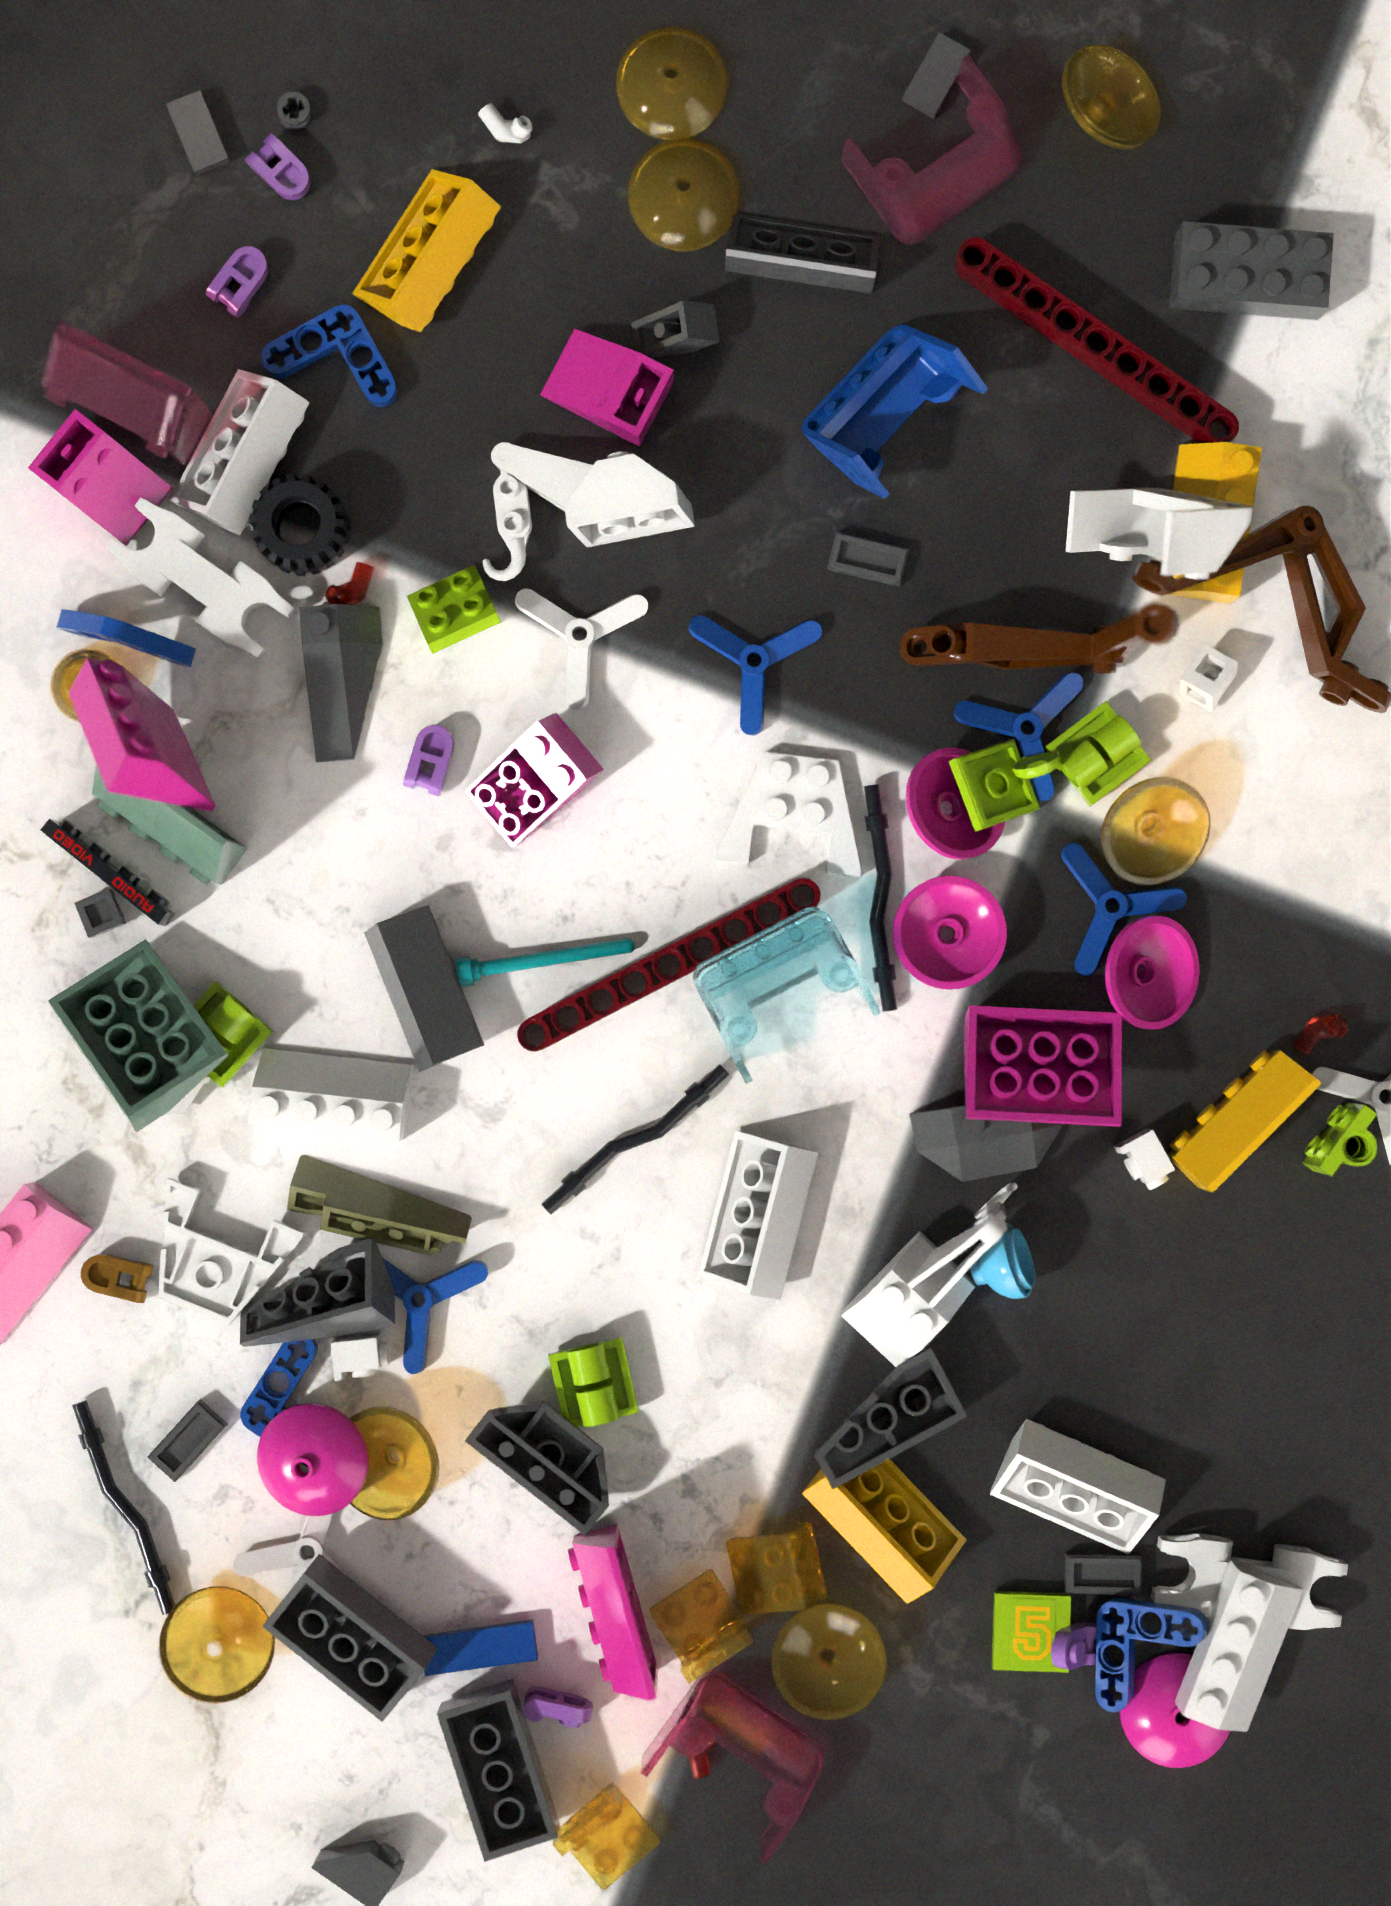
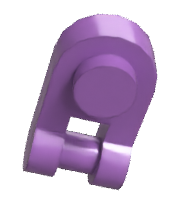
(288, 177)
(248, 268)
(434, 746)
(1074, 1646)
(566, 1707)

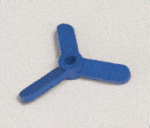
(754, 677)
(1038, 716)
(1127, 904)
(434, 1292)

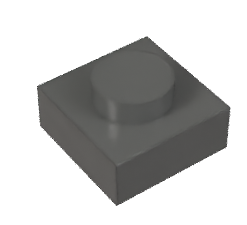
(100, 913)

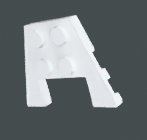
(797, 796)
(210, 1273)

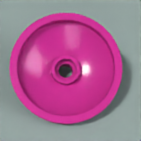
(950, 833)
(976, 925)
(1152, 972)
(328, 1446)
(1152, 1712)

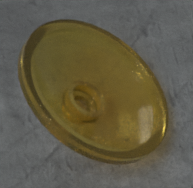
(1111, 97)
(675, 105)
(678, 217)
(1165, 844)
(393, 1486)
(219, 1618)
(834, 1686)

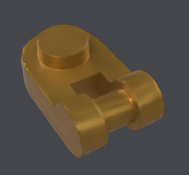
(104, 1271)

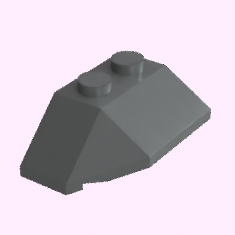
(980, 1147)
(546, 1459)

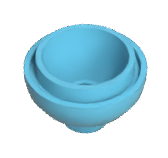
(1006, 1266)

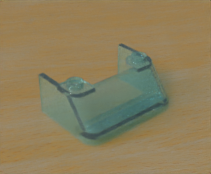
(770, 965)

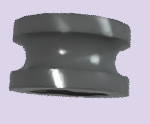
(283, 106)

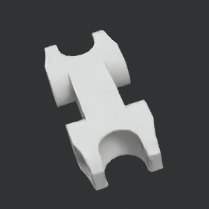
(174, 559)
(1209, 1560)

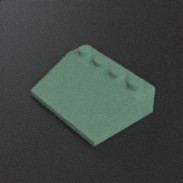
(179, 830)
(139, 1034)

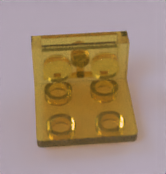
(777, 1571)
(702, 1625)
(607, 1836)

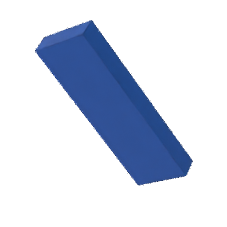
(482, 1647)

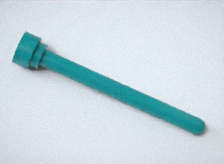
(472, 970)

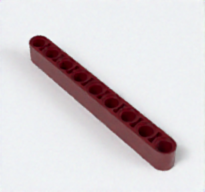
(1086, 327)
(649, 967)

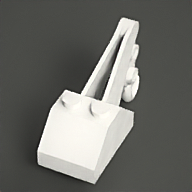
(601, 501)
(923, 1286)

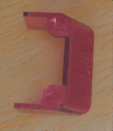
(924, 202)
(124, 392)
(756, 1735)

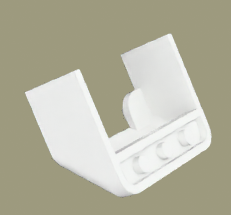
(1181, 528)

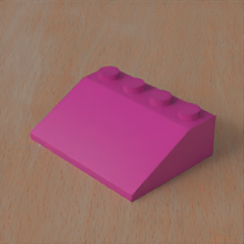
(136, 738)
(1043, 1065)
(616, 1612)

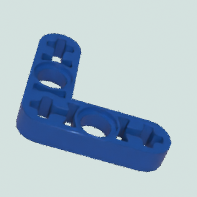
(344, 341)
(120, 632)
(271, 1399)
(1134, 1628)

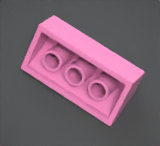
(35, 1244)

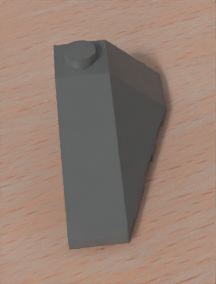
(339, 664)
(335, 1299)
(898, 1414)

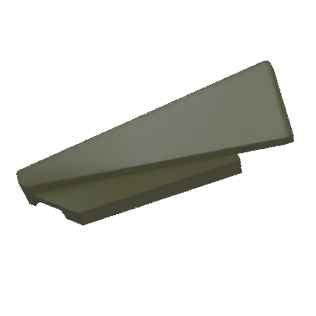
(373, 1210)

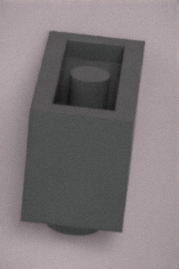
(676, 330)
(361, 1869)

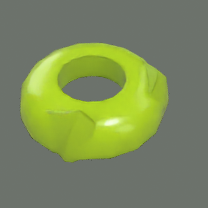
(1037, 765)

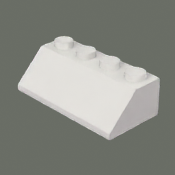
(240, 450)
(330, 1094)
(757, 1215)
(1078, 1487)
(1240, 1648)

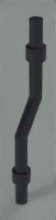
(884, 972)
(575, 1182)
(92, 1439)

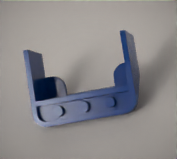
(881, 396)

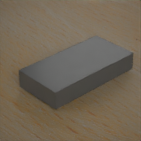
(935, 75)
(198, 133)
(867, 559)
(187, 1440)
(1103, 1573)

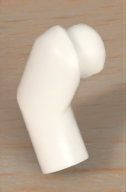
(505, 130)

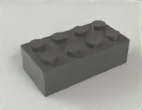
(1251, 270)
(350, 1638)
(498, 1770)

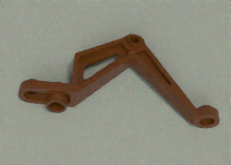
(1295, 536)
(1035, 648)

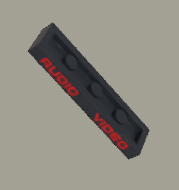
(96, 860)

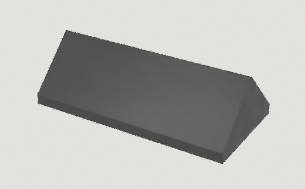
(802, 253)
(423, 987)

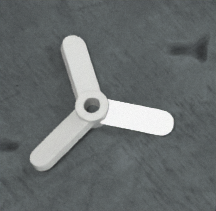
(580, 651)
(1362, 1091)
(287, 1554)

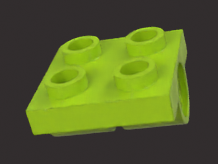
(453, 609)
(1099, 753)
(234, 1027)
(1329, 1150)
(594, 1383)

